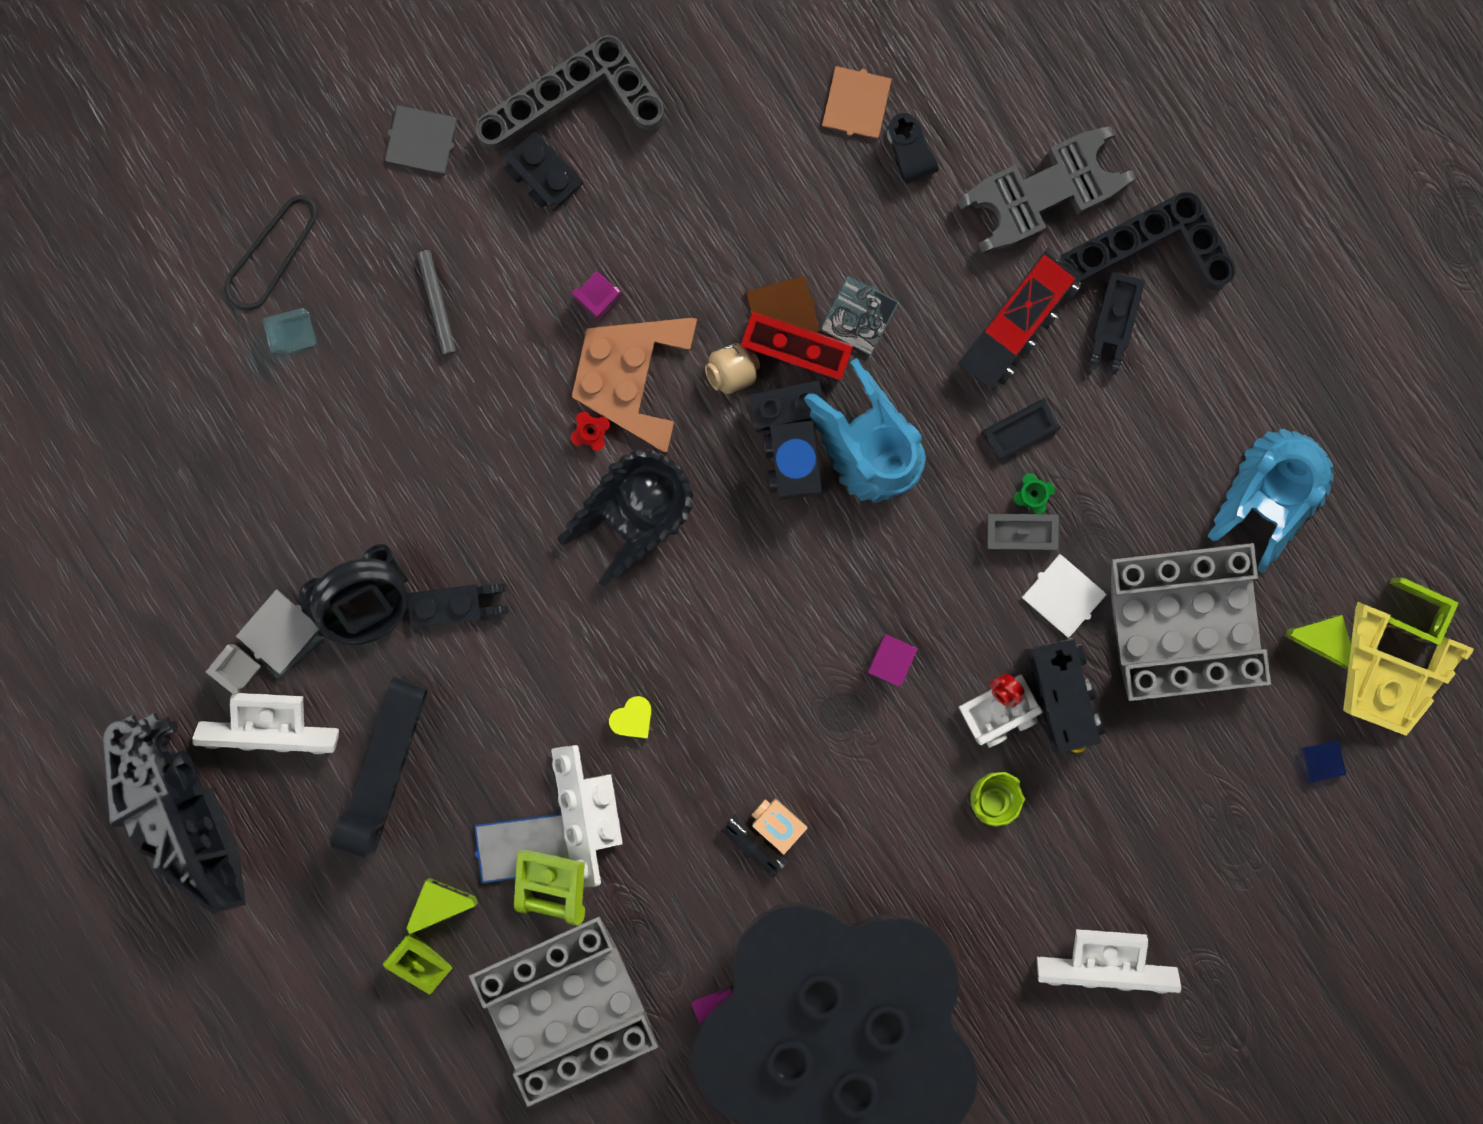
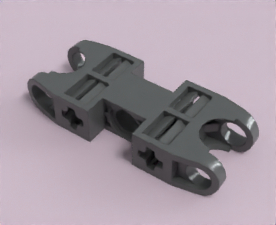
(1072, 177)

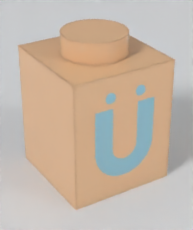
(778, 824)

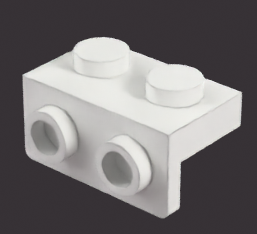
(991, 719)

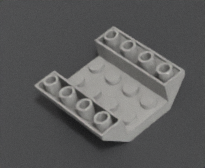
(1188, 622)
(565, 1010)

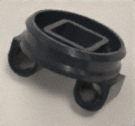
(377, 571)

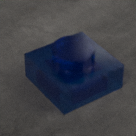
(1323, 760)

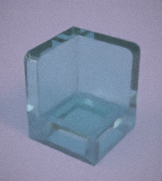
(289, 332)

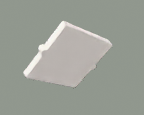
(1064, 595)

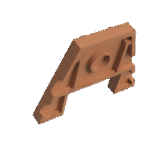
(616, 370)

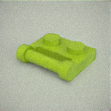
(549, 876)

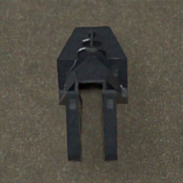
(171, 813)

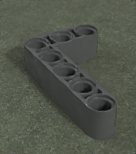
(571, 90)

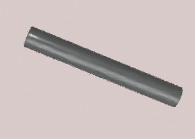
(436, 302)

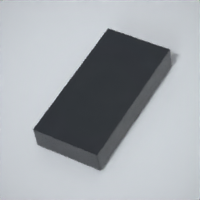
(1021, 429)

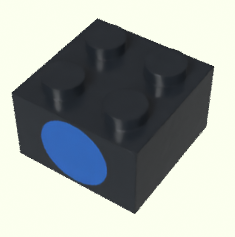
(793, 460)

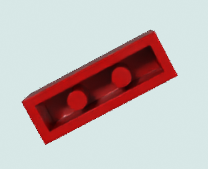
(796, 345)

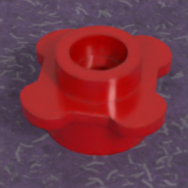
(594, 440)
(1007, 690)

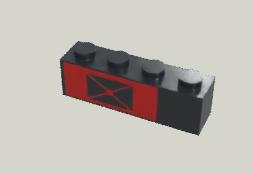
(1020, 318)

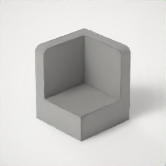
(234, 669)

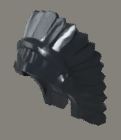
(641, 500)

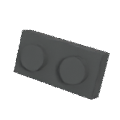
(1023, 531)

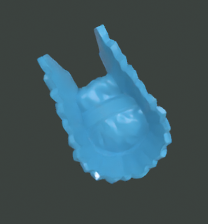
(877, 451)
(1282, 481)

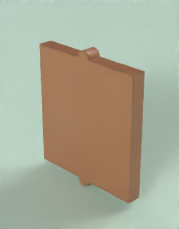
(856, 102)

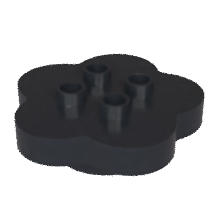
(837, 1025)

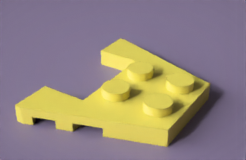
(1389, 688)

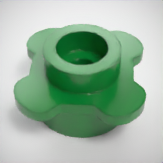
(1030, 484)

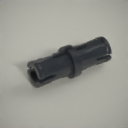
(754, 845)

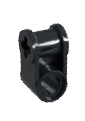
(912, 154)

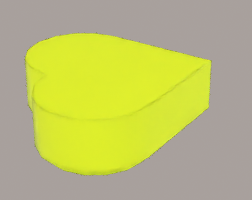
(632, 719)

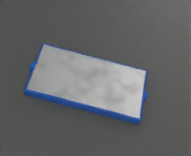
(502, 840)

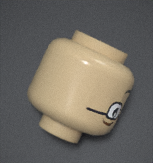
(732, 368)

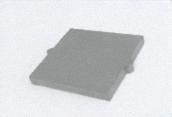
(278, 631)

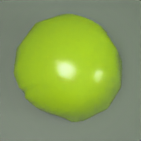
(997, 799)

